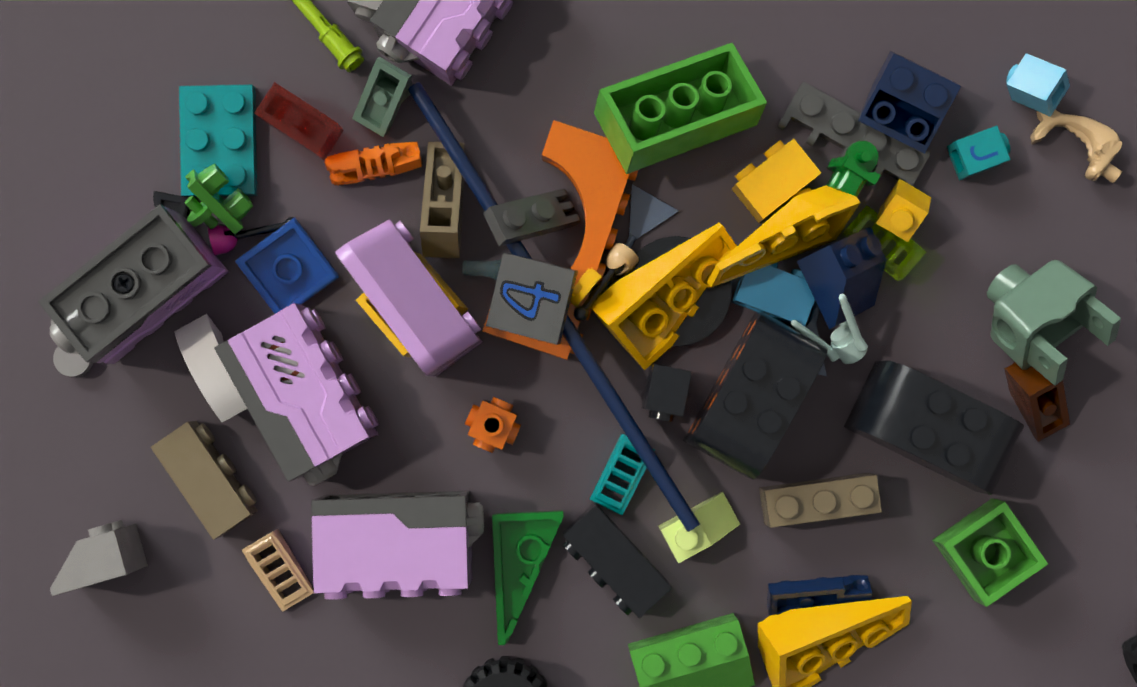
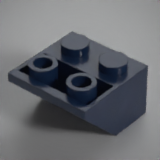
(908, 102)

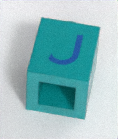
(979, 152)

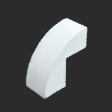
(197, 348)

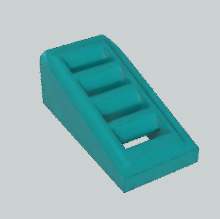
(598, 497)

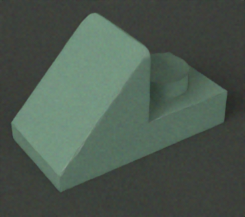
(382, 97)

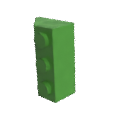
(694, 656)

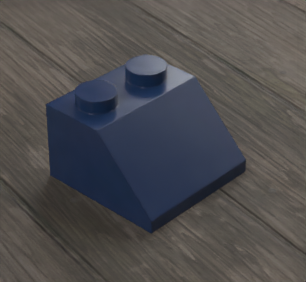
(848, 268)

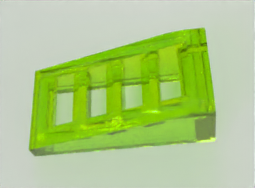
(915, 251)

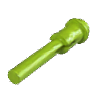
(332, 37)

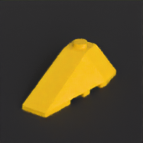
(800, 225)
(656, 298)
(812, 639)

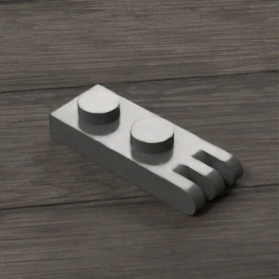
(530, 217)

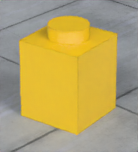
(903, 210)

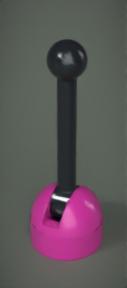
(224, 240)

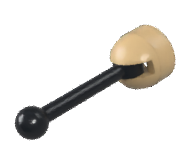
(619, 262)

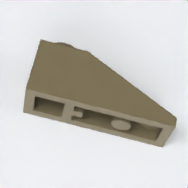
(441, 204)

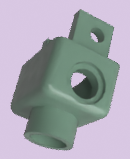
(1044, 310)

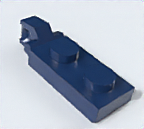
(817, 592)

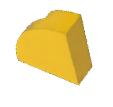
(584, 286)

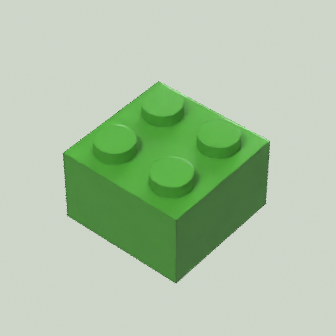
(990, 552)

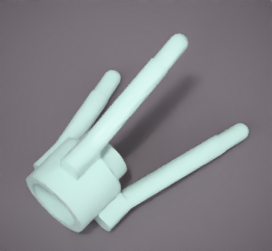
(845, 340)

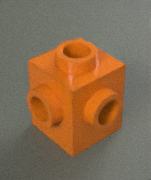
(507, 429)

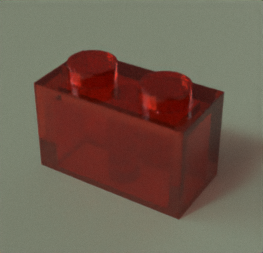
(299, 121)

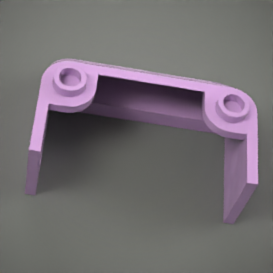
(409, 297)

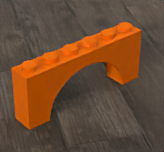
(600, 182)

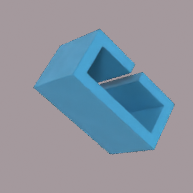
(775, 292)

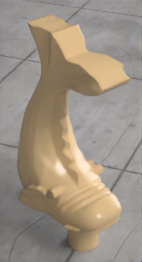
(1100, 141)

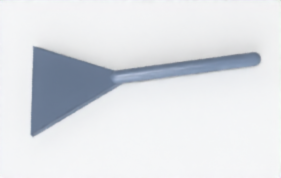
(645, 214)

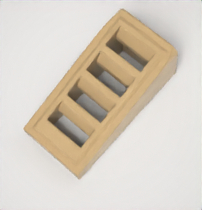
(260, 567)

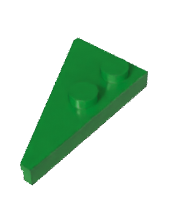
(520, 549)

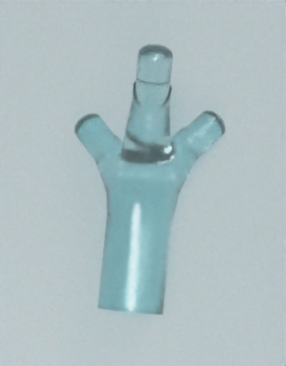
(482, 268)

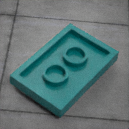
(221, 130)

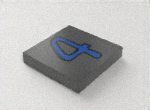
(531, 298)

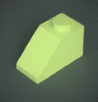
(715, 522)

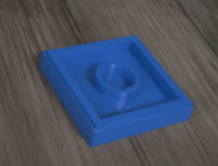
(287, 267)

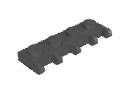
(841, 127)

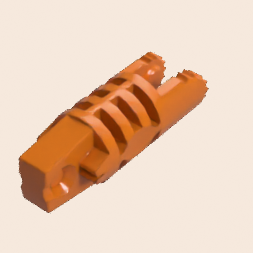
(371, 163)

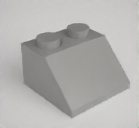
(103, 556)

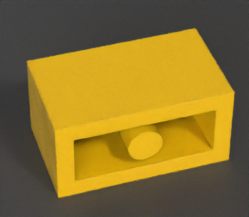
(774, 180)

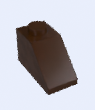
(1038, 400)

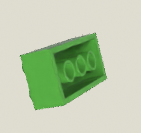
(679, 107)

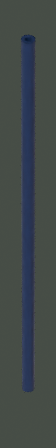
(570, 332)

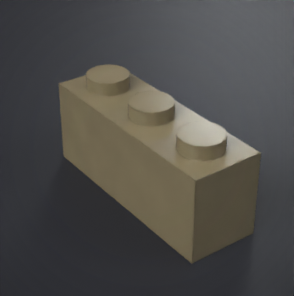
(205, 478)
(820, 500)

